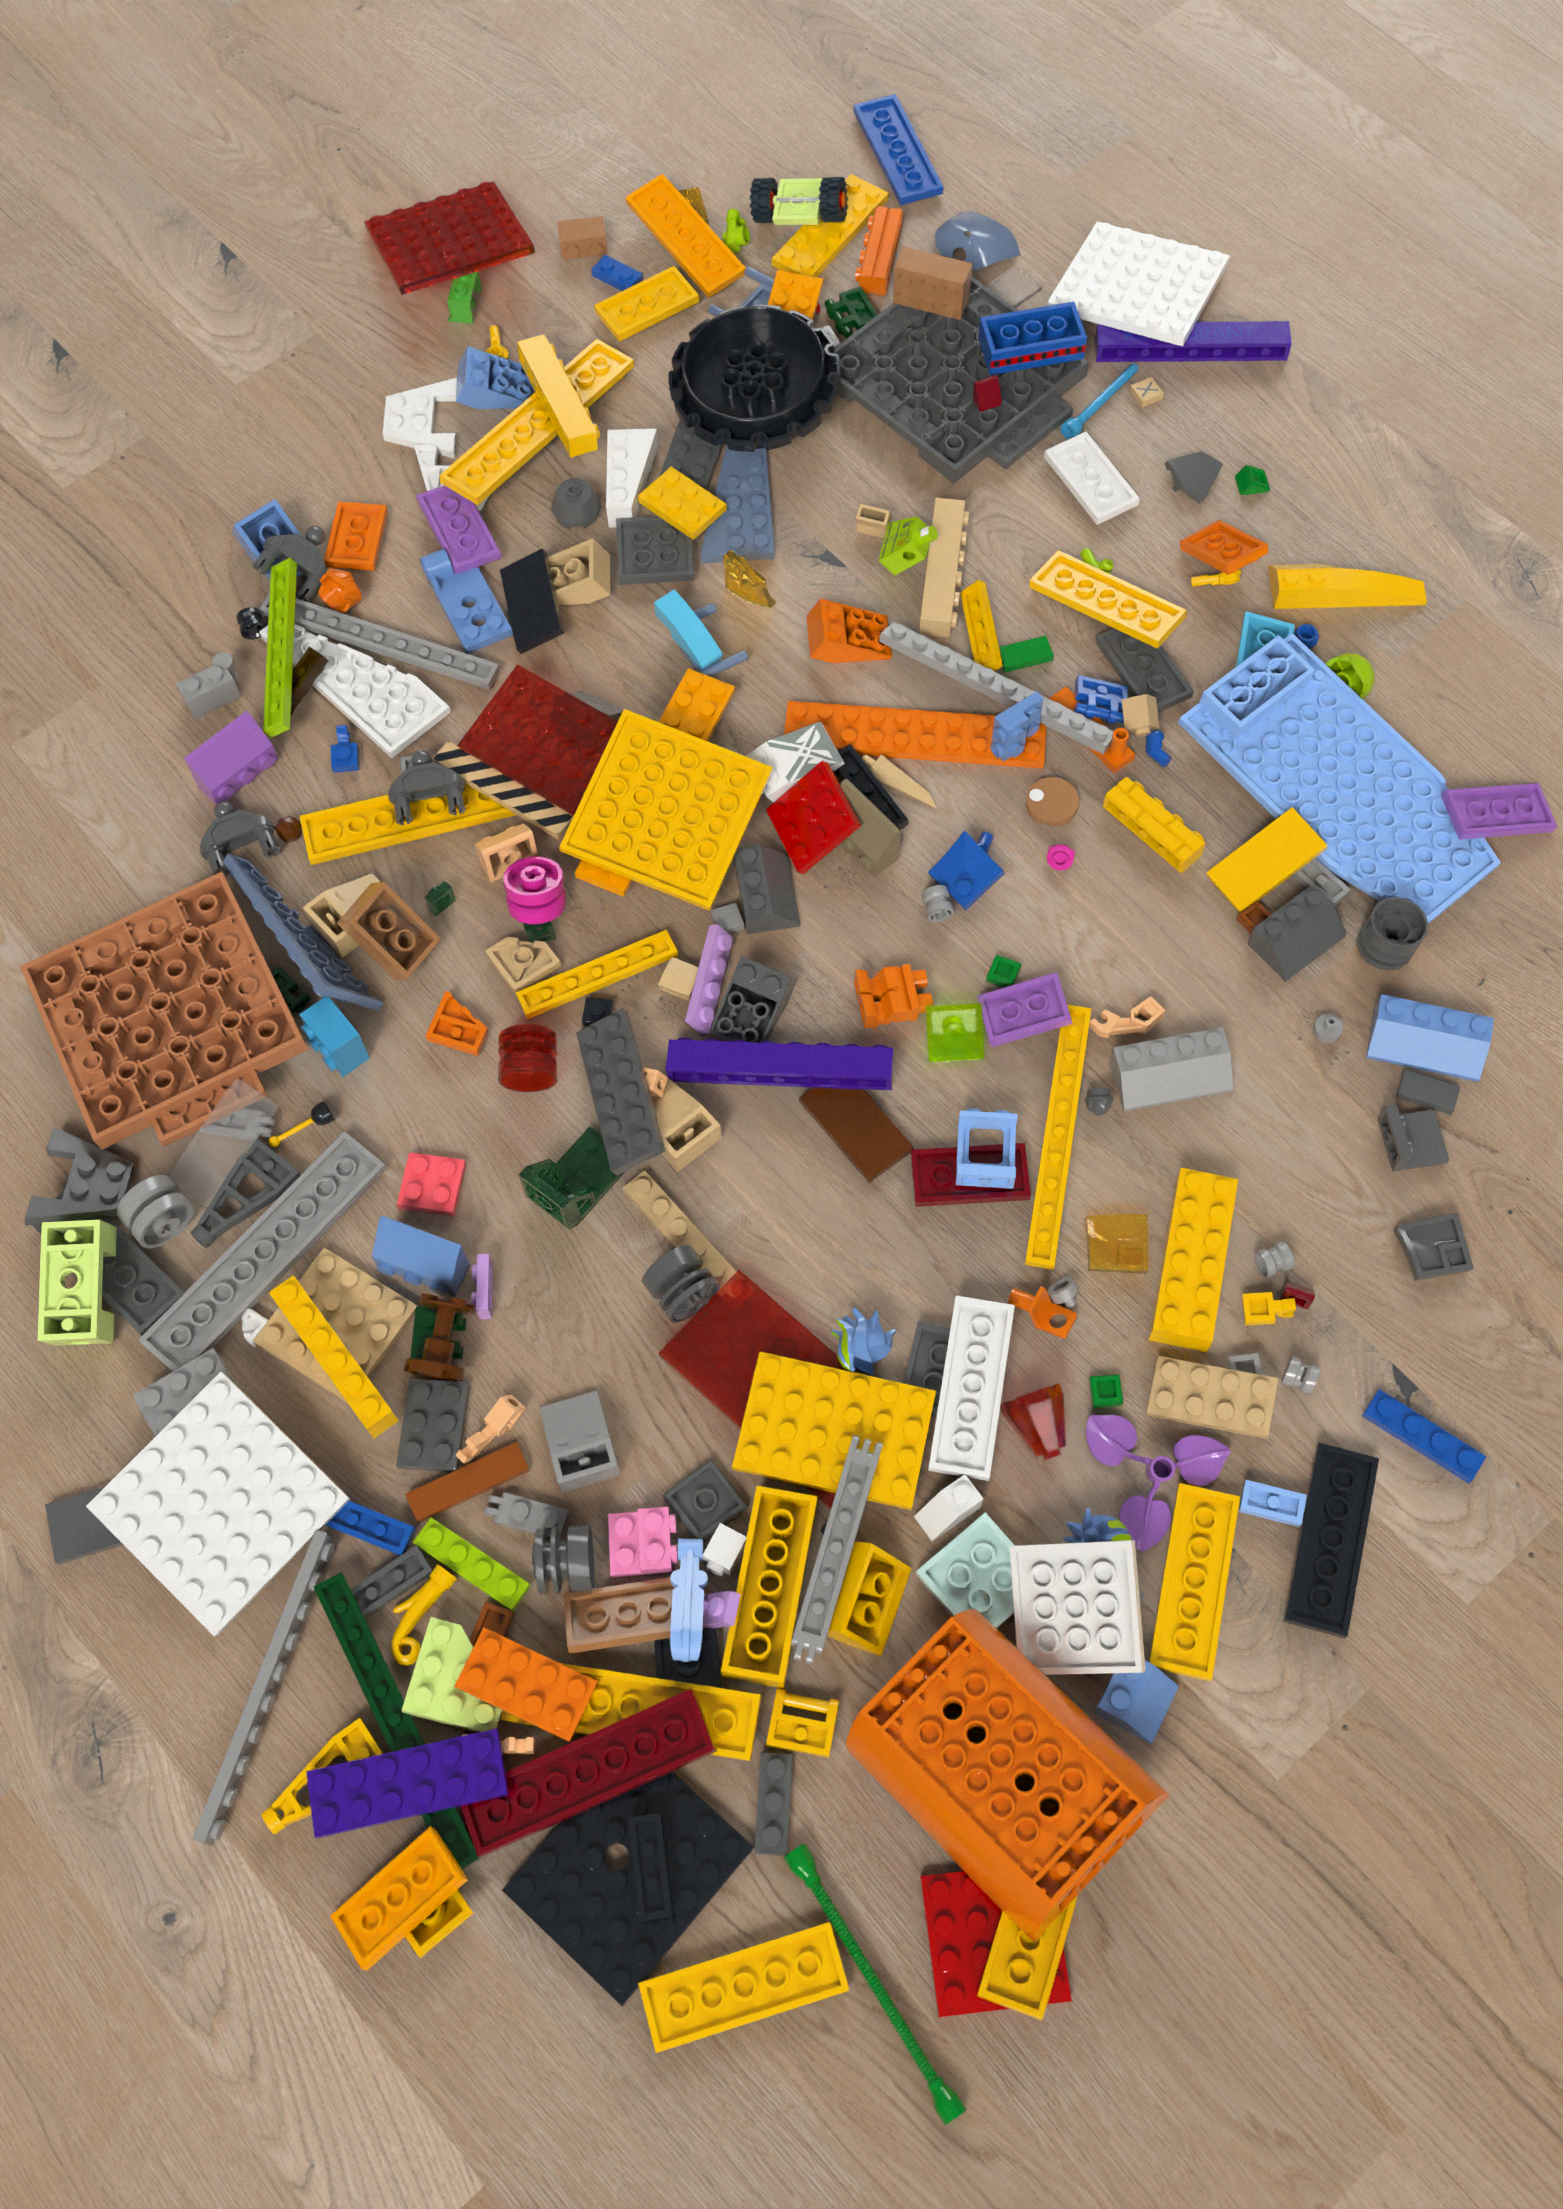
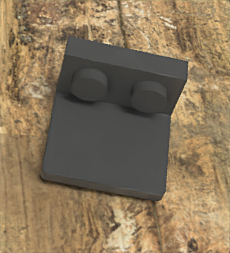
(1412, 1139)

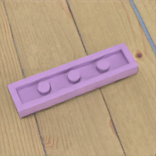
(709, 979)

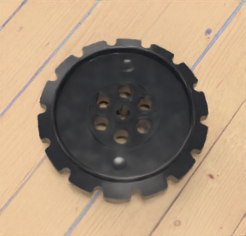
(754, 378)

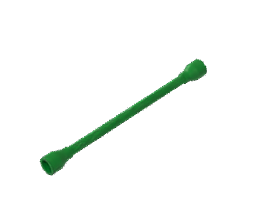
(945, 2100)

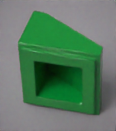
(1251, 481)

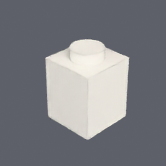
(724, 1551)

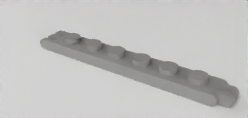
(835, 1549)

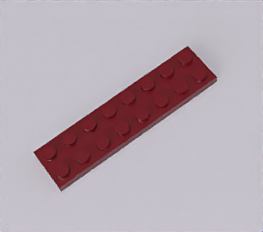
(592, 1771)

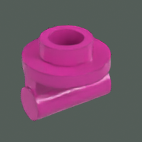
(1060, 856)

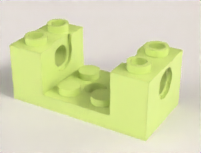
(75, 1313)

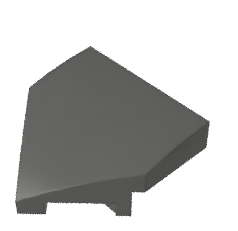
(1194, 474)

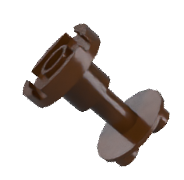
(439, 1350)

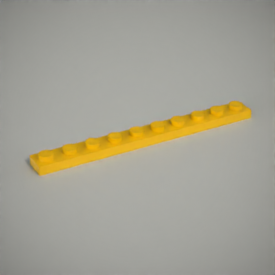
(1058, 1140)

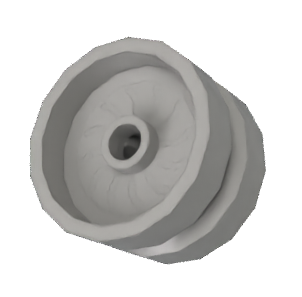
(155, 1211)

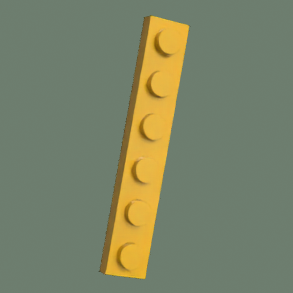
(596, 974)

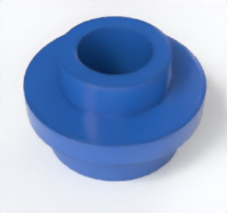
(1309, 632)

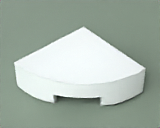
(251, 1325)

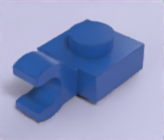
(344, 754)

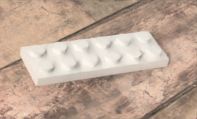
(971, 1388)

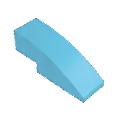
(687, 629)

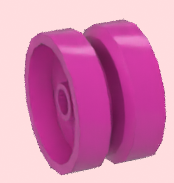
(534, 890)

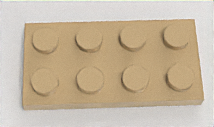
(1213, 1397)

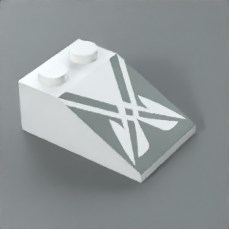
(795, 756)

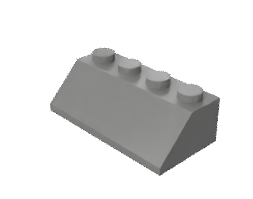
(1172, 1069)

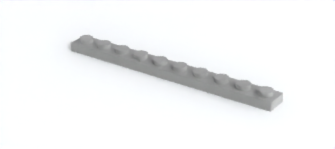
(392, 643)
(994, 685)
(262, 1697)

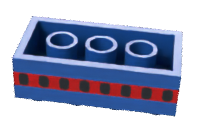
(1032, 338)

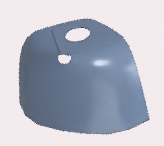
(987, 244)

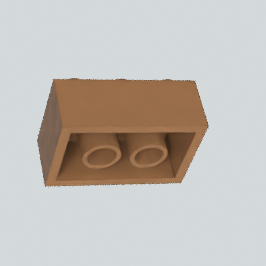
(932, 283)
(389, 930)

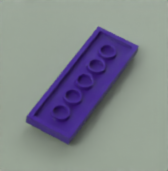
(407, 1783)

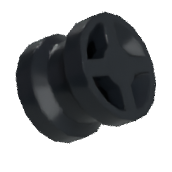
(250, 623)

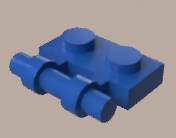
(1099, 693)

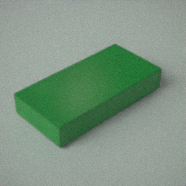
(1026, 654)

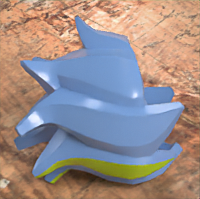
(862, 1342)
(1097, 1529)

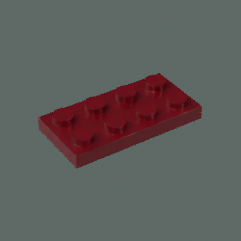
(936, 1176)

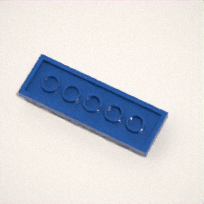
(898, 149)

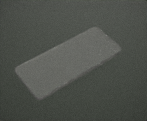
(222, 1142)

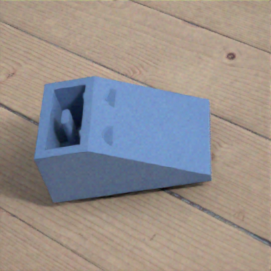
(491, 381)

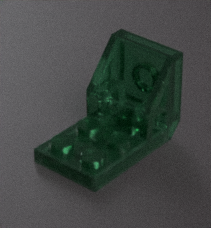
(572, 1184)

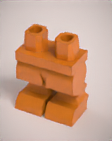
(896, 993)

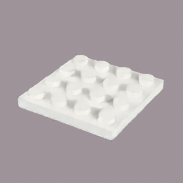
(1078, 1607)

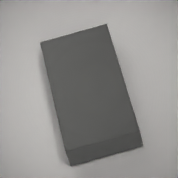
(1428, 1092)

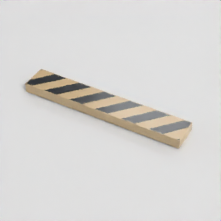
(504, 790)

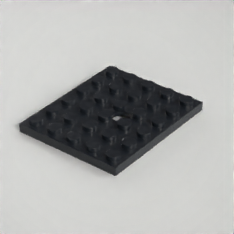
(596, 1909)

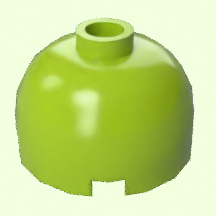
(1354, 671)

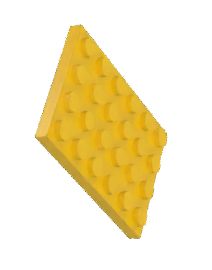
(805, 1419)

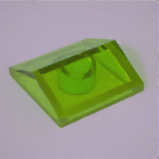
(954, 1032)

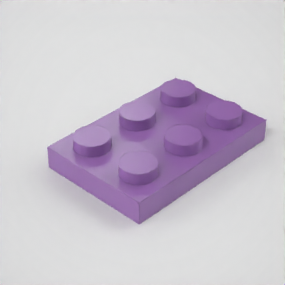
(1024, 1009)

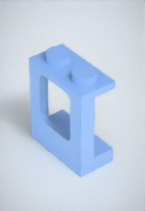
(984, 1174)

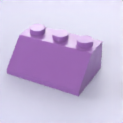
(231, 758)

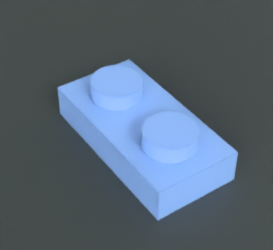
(1272, 1503)

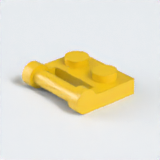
(801, 1733)

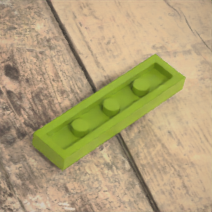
(472, 1564)

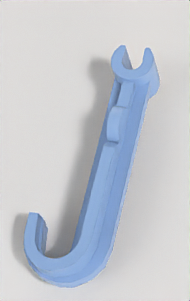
(687, 1601)

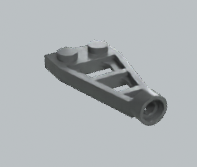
(266, 1166)

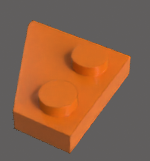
(456, 1027)

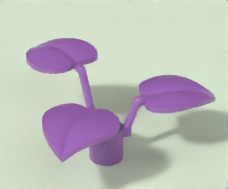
(1197, 1457)

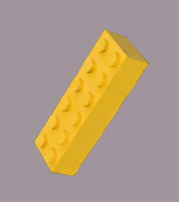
(1193, 1260)
(770, 1587)

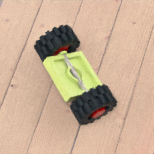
(798, 200)

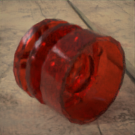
(527, 1058)

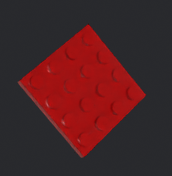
(960, 1938)

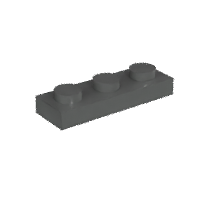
(391, 1581)
(773, 1804)

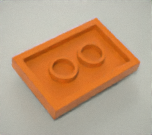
(356, 536)
(1224, 547)

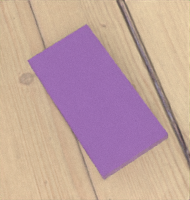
(458, 528)
(1498, 811)

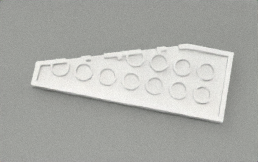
(375, 697)

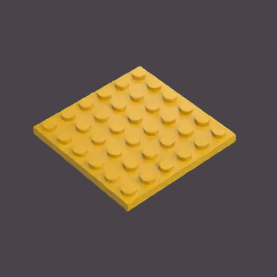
(666, 809)

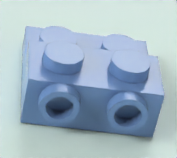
(1014, 725)

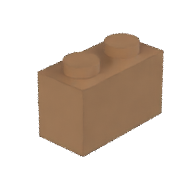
(582, 237)

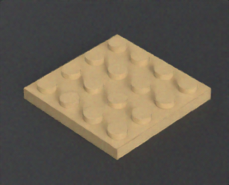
(355, 1305)

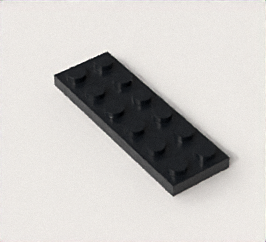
(1331, 1540)

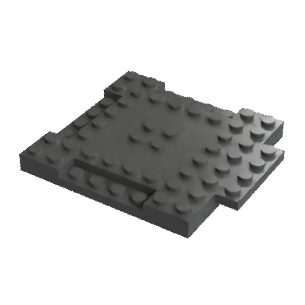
(920, 380)

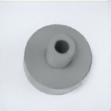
(1327, 1028)
(1064, 1291)

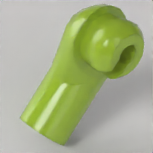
(1088, 557)

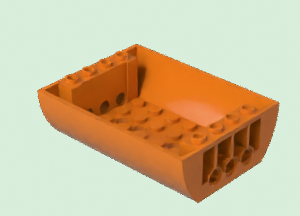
(969, 1791)

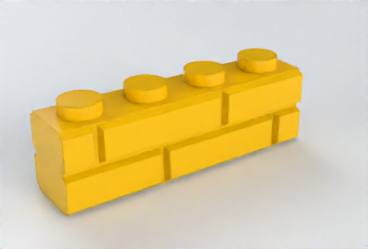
(1154, 824)

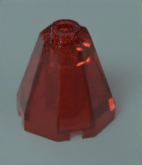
(1039, 1420)

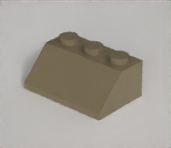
(876, 840)

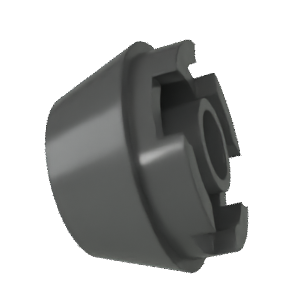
(575, 504)

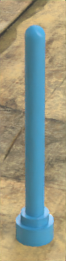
(1073, 426)

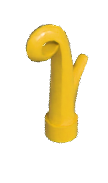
(417, 1607)

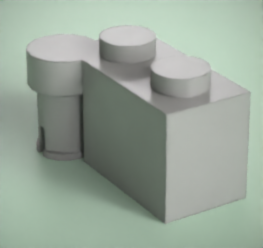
(210, 687)

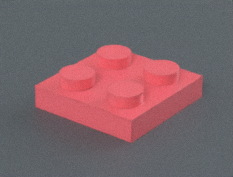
(431, 1184)

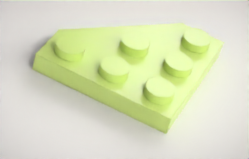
(434, 1678)

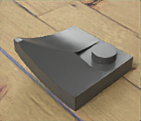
(1435, 1247)

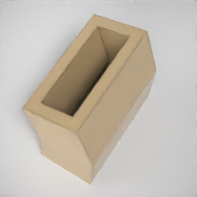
(872, 520)
(678, 979)

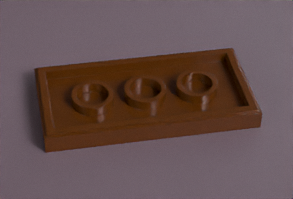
(857, 1128)

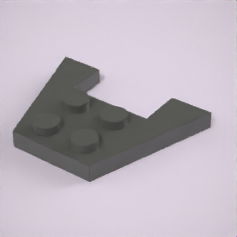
(93, 1186)

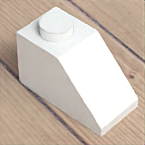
(949, 1508)

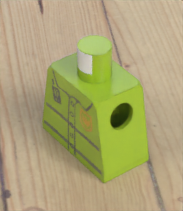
(906, 544)

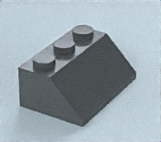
(765, 889)
(1298, 932)

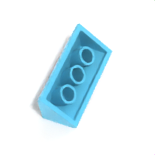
(1259, 631)

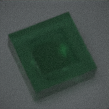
(439, 898)
(540, 932)

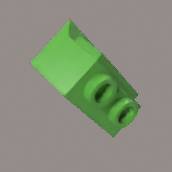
(460, 297)

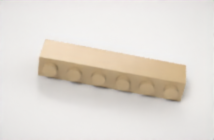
(942, 568)

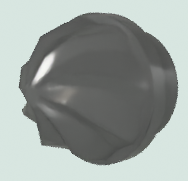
(1098, 1101)

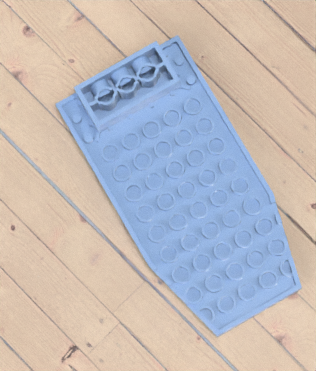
(1318, 747)

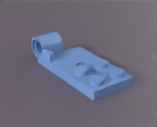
(459, 589)

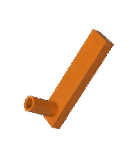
(1118, 753)

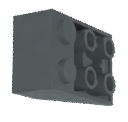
(752, 1002)

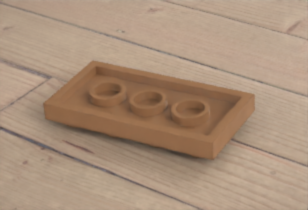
(618, 1615)

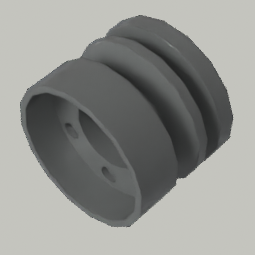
(1392, 933)
(680, 1283)
(564, 1559)

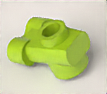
(737, 231)

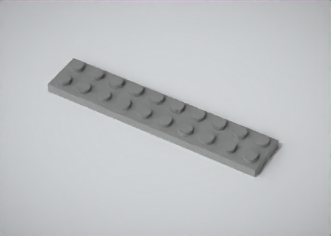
(263, 1253)

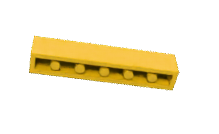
(558, 395)
(333, 1357)

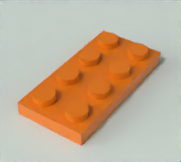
(526, 1684)

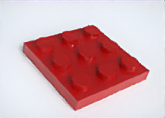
(813, 817)

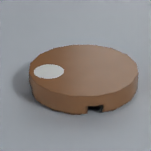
(1052, 801)

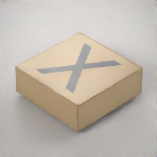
(1146, 392)

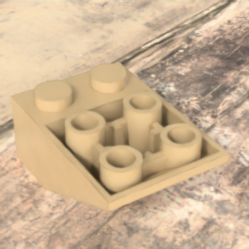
(330, 906)
(684, 1126)

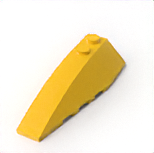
(1335, 586)

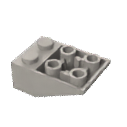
(579, 1441)

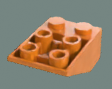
(845, 633)

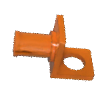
(1042, 1310)

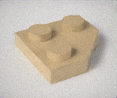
(522, 962)

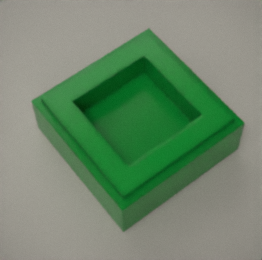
(1003, 971)
(1105, 1391)

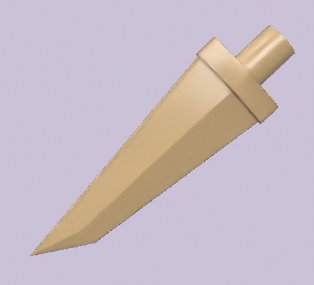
(893, 777)

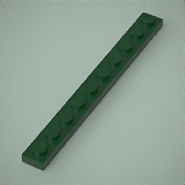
(385, 1699)

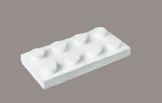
(1091, 478)

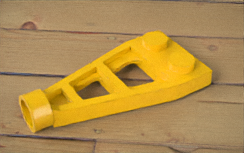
(352, 1742)

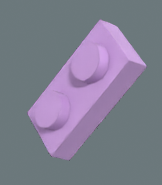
(483, 1275)
(720, 1609)

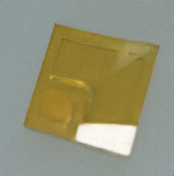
(745, 581)
(1117, 1243)

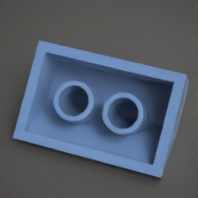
(419, 1257)

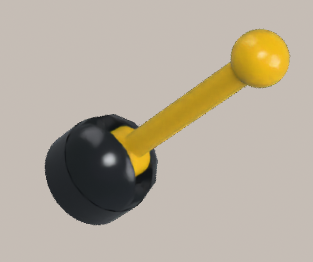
(319, 1114)

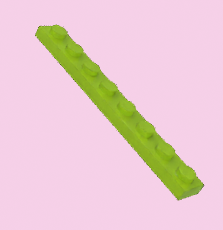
(280, 648)

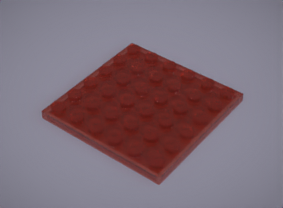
(448, 237)

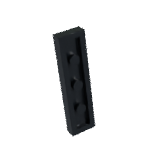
(865, 781)

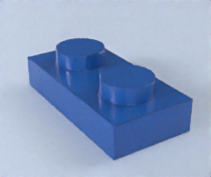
(616, 273)

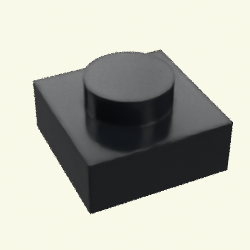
(596, 1009)

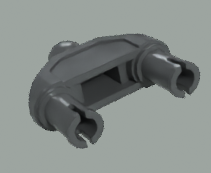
(302, 551)
(423, 782)
(235, 830)

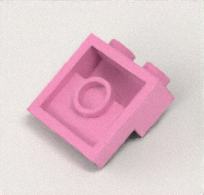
(642, 1542)

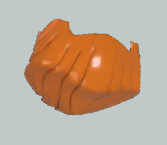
(339, 590)

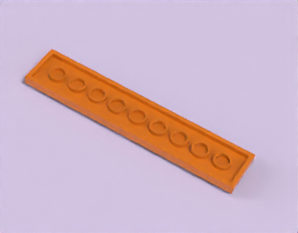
(913, 733)

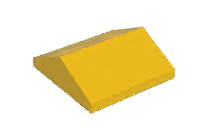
(439, 1923)

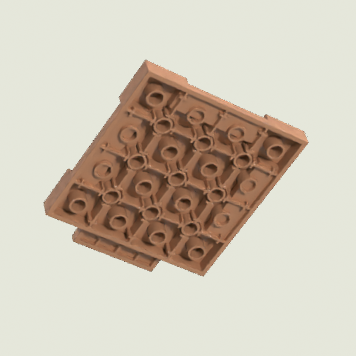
(163, 1014)

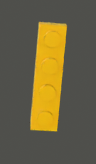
(981, 626)

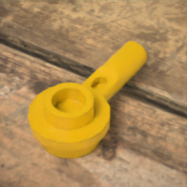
(496, 348)
(1219, 579)

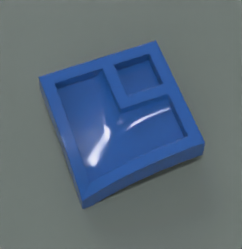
(966, 871)

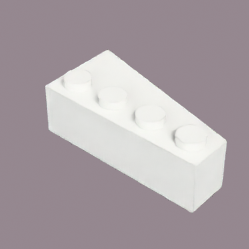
(628, 467)

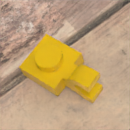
(1261, 1308)

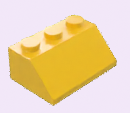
(868, 1598)

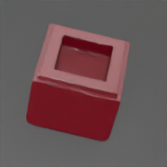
(987, 393)
(1303, 1295)

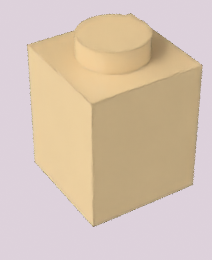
(1140, 714)

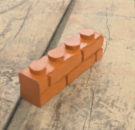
(880, 250)

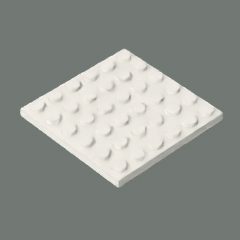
(1140, 282)
(218, 1503)

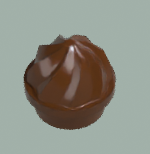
(288, 829)

